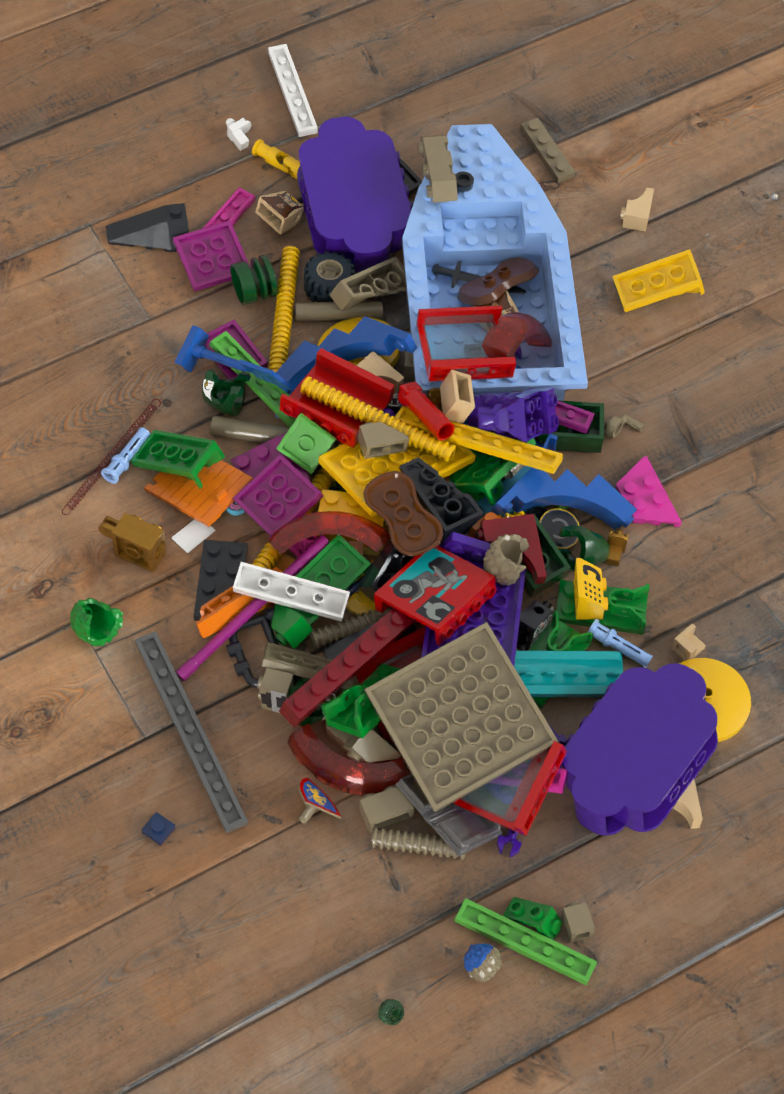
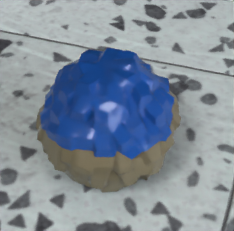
(482, 961)

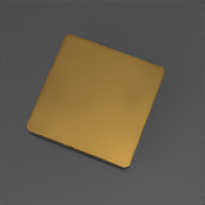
(284, 562)

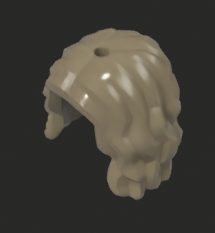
(505, 557)

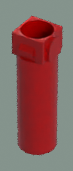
(411, 396)

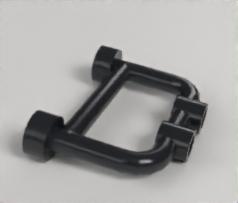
(235, 649)

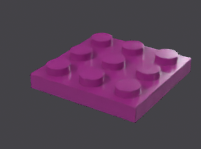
(208, 254)
(260, 457)
(277, 495)

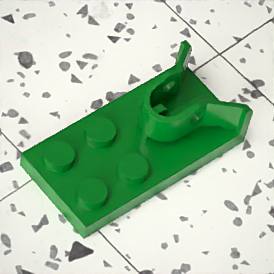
(177, 454)
(486, 476)
(334, 566)
(624, 613)
(559, 638)
(356, 712)

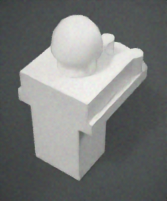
(237, 130)

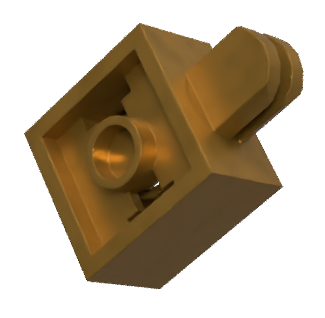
(135, 540)

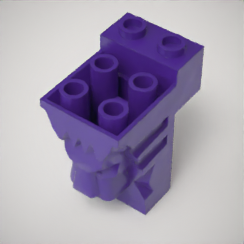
(516, 413)

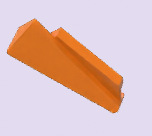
(222, 609)

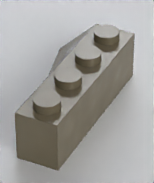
(375, 281)

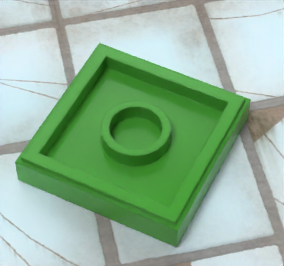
(305, 443)

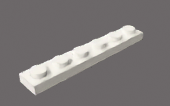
(292, 90)

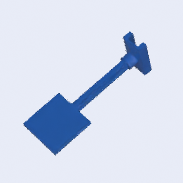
(194, 348)

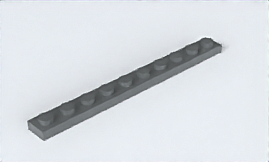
(191, 733)

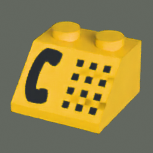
(589, 591)

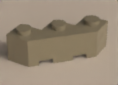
(438, 168)

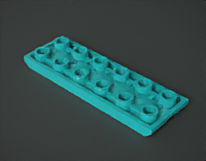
(568, 672)

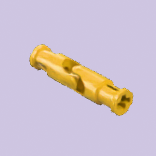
(274, 155)

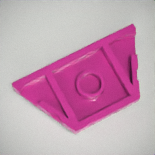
(647, 495)

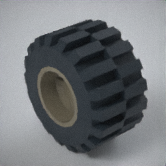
(324, 273)

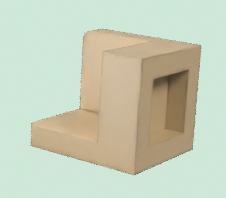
(687, 645)

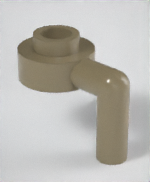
(615, 424)

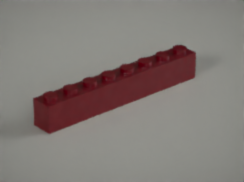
(345, 666)

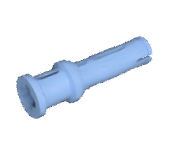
(121, 461)
(610, 638)

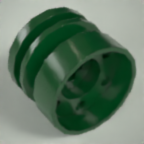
(256, 279)

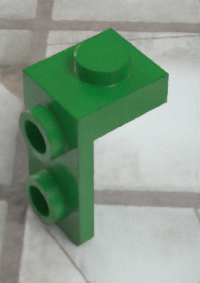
(535, 914)

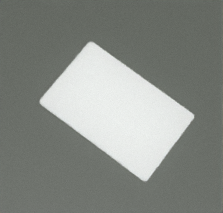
(192, 535)

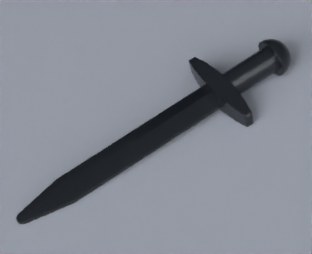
(464, 276)

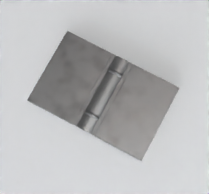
(455, 825)

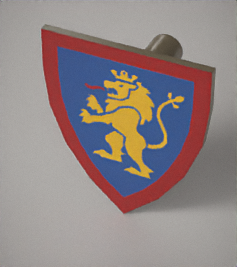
(315, 799)

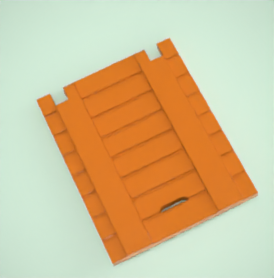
(206, 504)

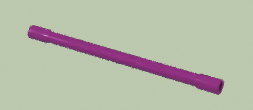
(193, 663)

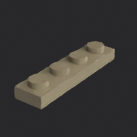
(547, 150)

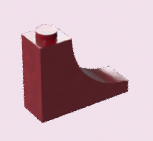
(526, 528)

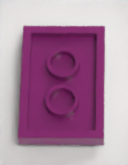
(239, 335)

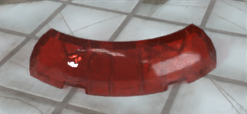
(511, 332)
(329, 523)
(341, 772)

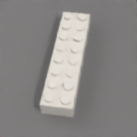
(291, 591)

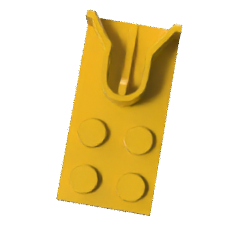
(658, 281)

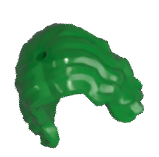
(95, 621)

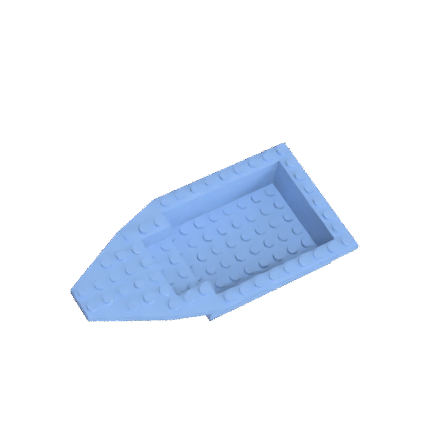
(493, 222)

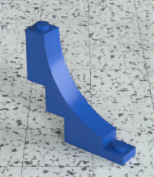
(360, 342)
(596, 499)

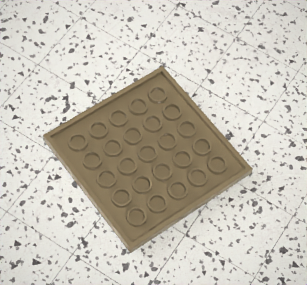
(461, 716)

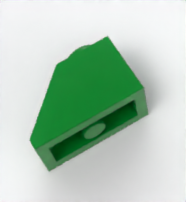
(289, 626)

